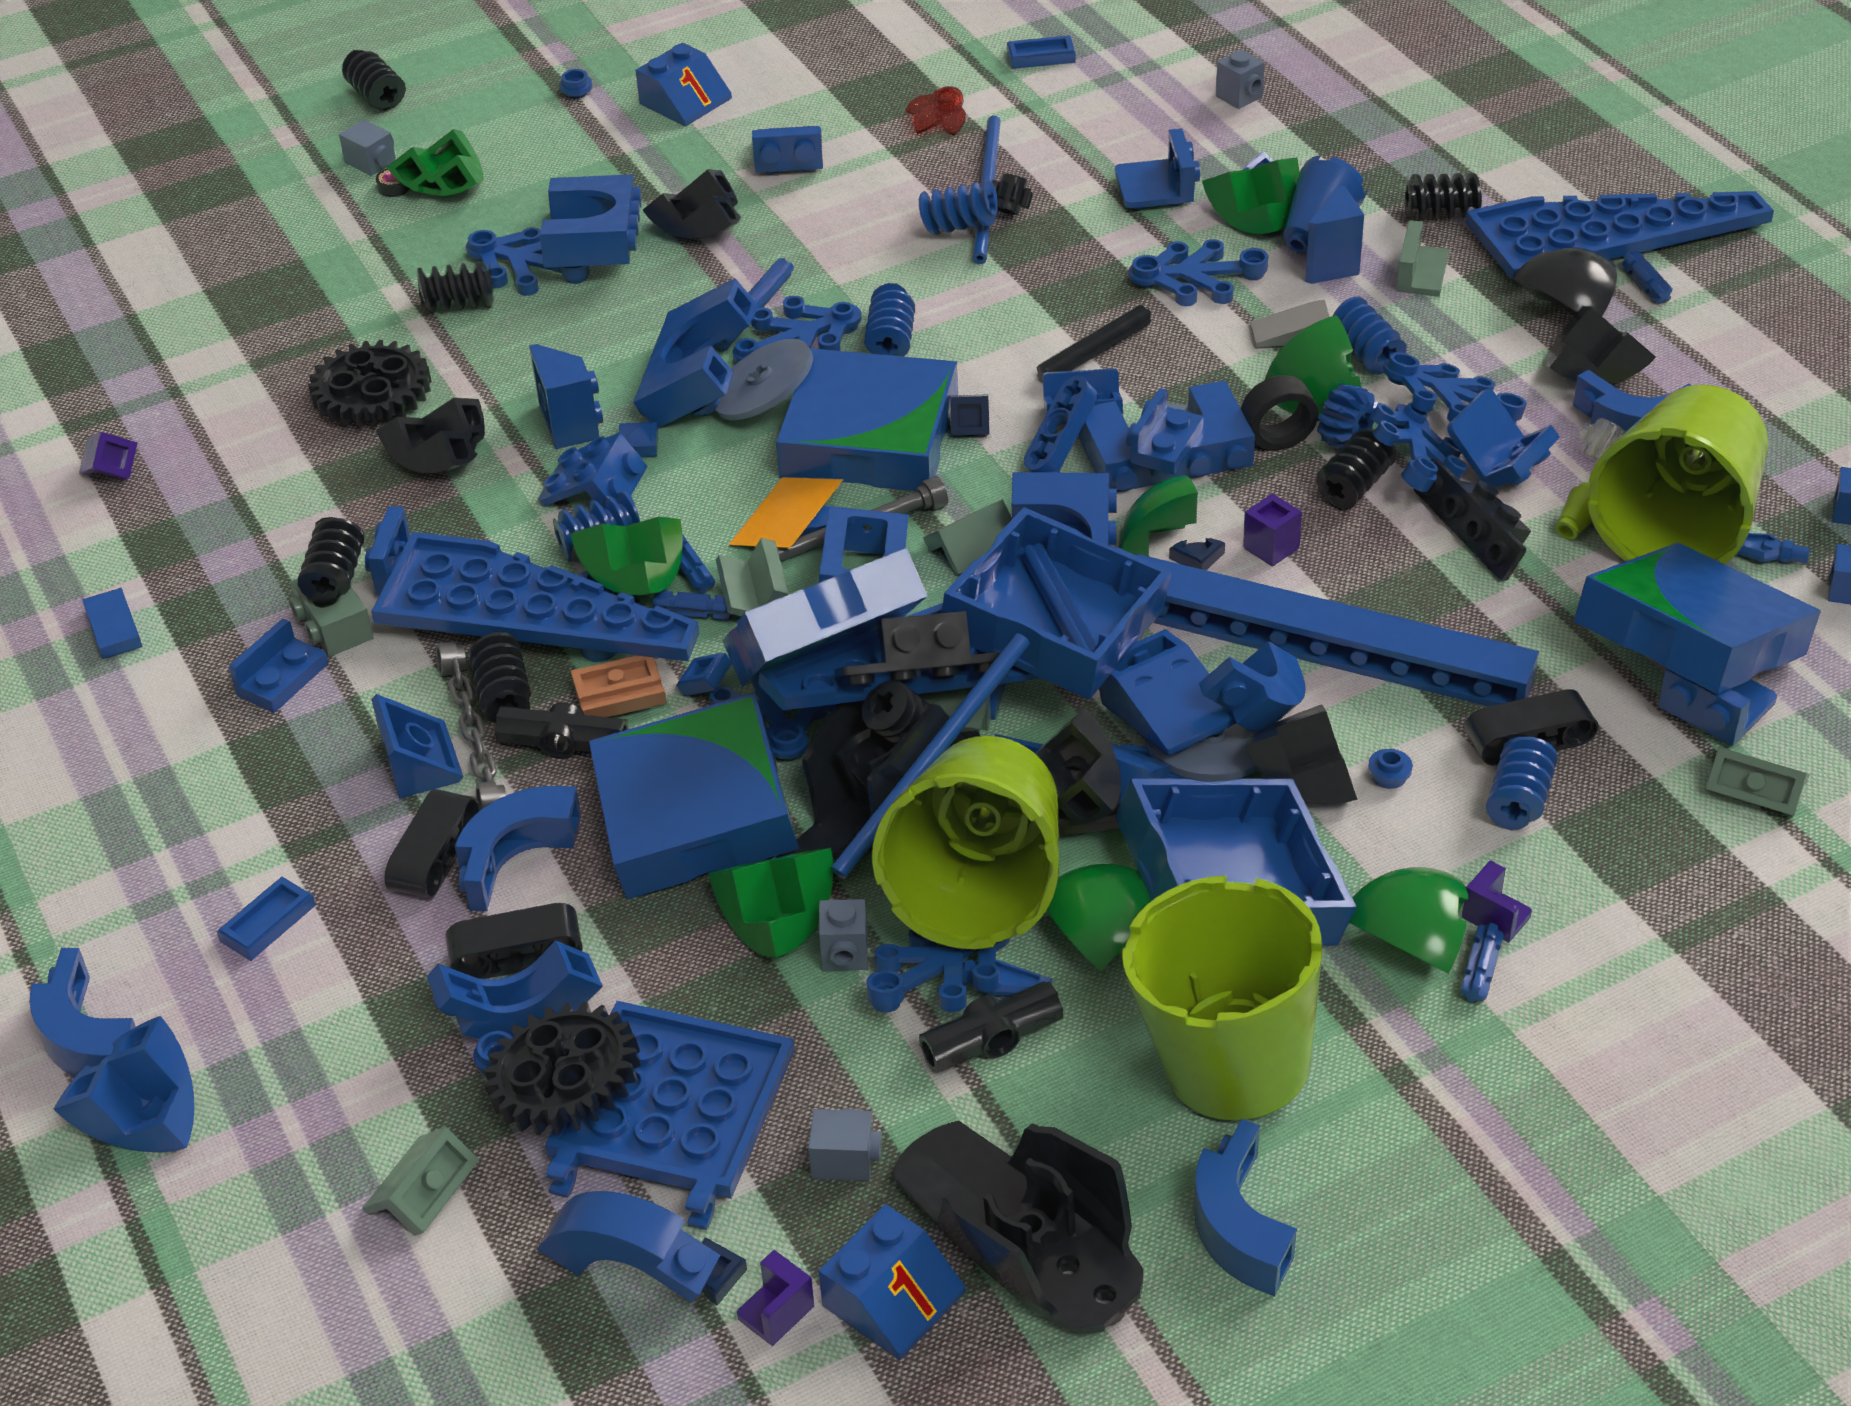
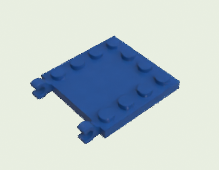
(687, 1115)

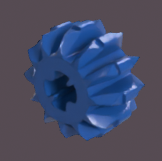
(1345, 413)

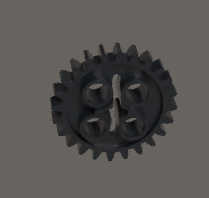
(370, 383)
(562, 1068)

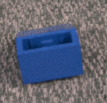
(1161, 695)

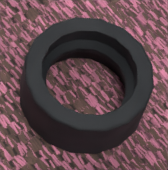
(1293, 429)

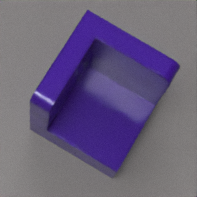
(108, 456)
(1272, 529)
(1489, 905)
(780, 1301)

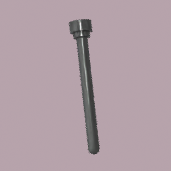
(928, 495)

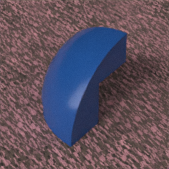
(137, 1094)

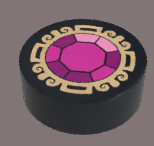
(389, 185)

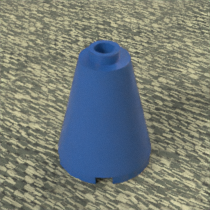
(1314, 187)

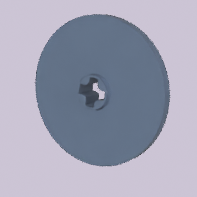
(765, 378)
(1213, 758)

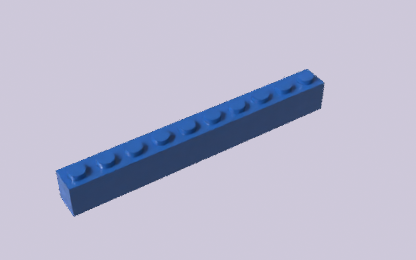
(1347, 637)

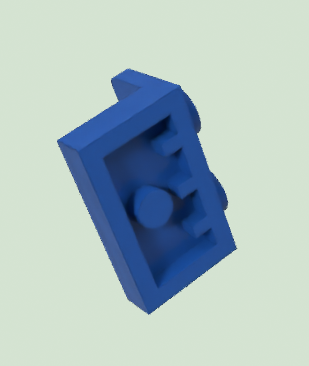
(1162, 435)
(276, 667)

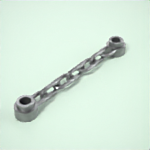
(451, 661)

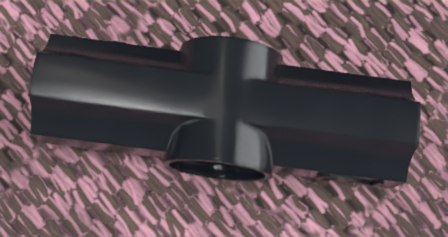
(555, 731)
(991, 1026)

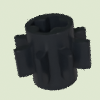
(1012, 194)

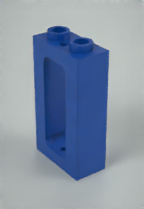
(846, 533)

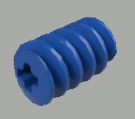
(959, 211)
(890, 321)
(1369, 334)
(611, 512)
(1521, 782)

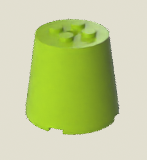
(1682, 476)
(965, 869)
(1228, 992)

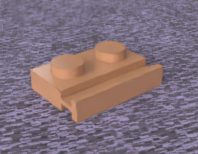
(618, 686)

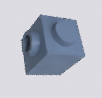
(1239, 79)
(367, 147)
(843, 935)
(843, 1144)

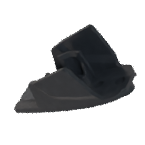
(855, 770)
(1032, 1218)

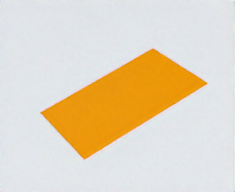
(786, 511)

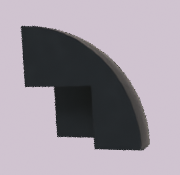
(699, 209)
(1570, 278)
(1596, 346)
(438, 440)
(1308, 753)
(1082, 770)

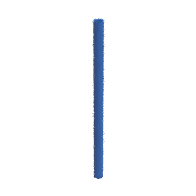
(988, 173)
(934, 749)

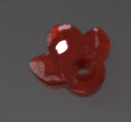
(938, 108)

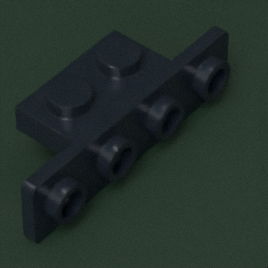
(1479, 520)
(920, 644)

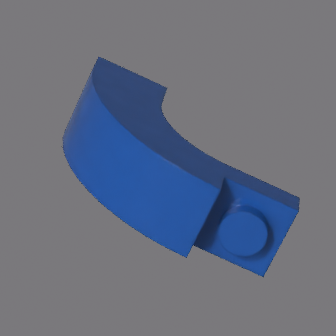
(1602, 400)
(1257, 689)
(510, 826)
(498, 1004)
(66, 1033)
(630, 1232)
(1233, 1233)

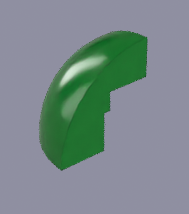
(442, 169)
(1256, 197)
(1317, 358)
(1159, 509)
(632, 557)
(775, 900)
(1097, 908)
(1415, 913)

